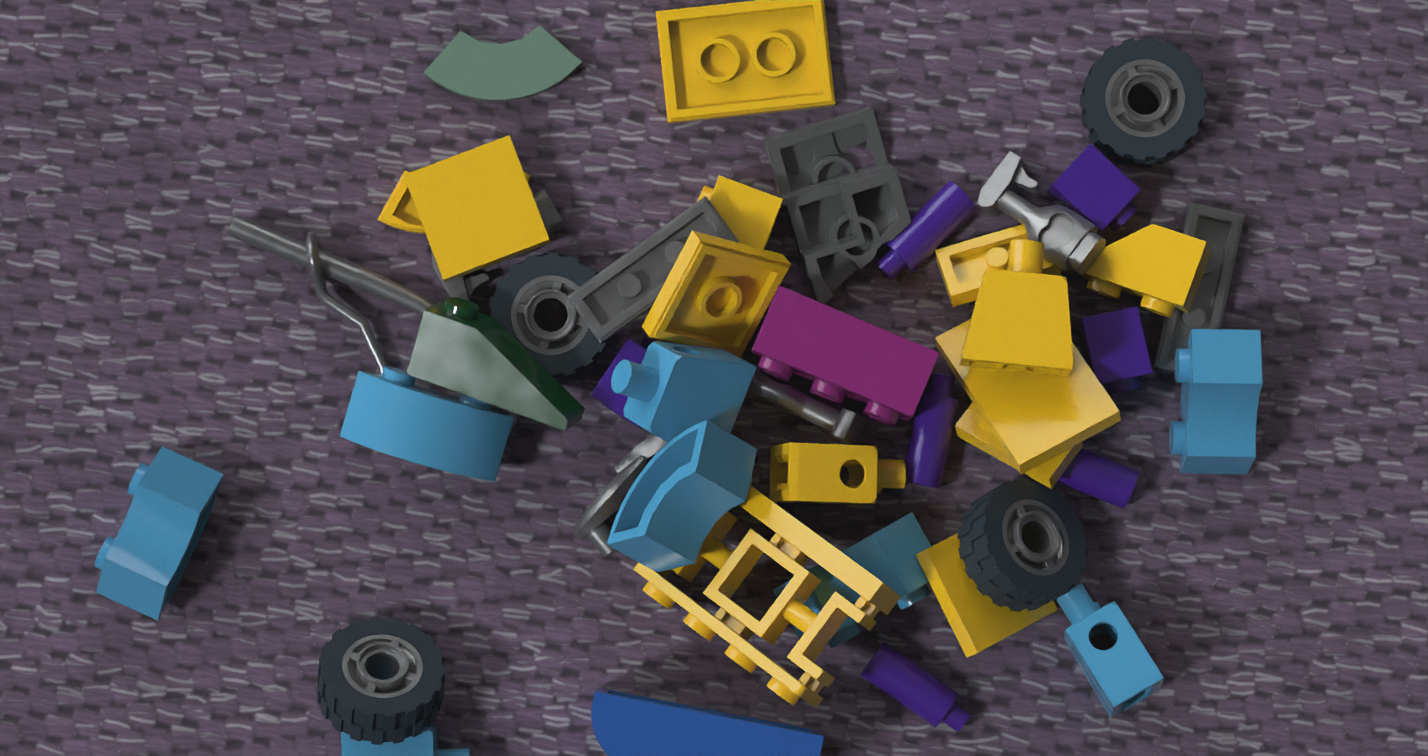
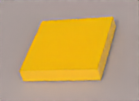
(476, 208)
(716, 294)
(970, 614)

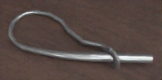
(324, 263)

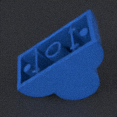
(656, 727)

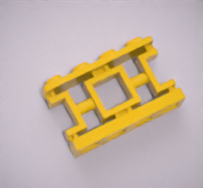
(790, 548)

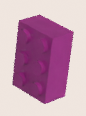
(843, 357)

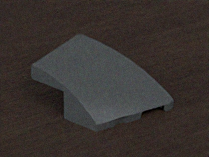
(835, 217)

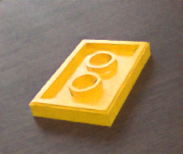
(744, 59)
(1033, 412)

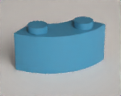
(1218, 401)
(426, 425)
(682, 496)
(158, 533)
(887, 556)

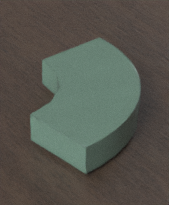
(503, 70)

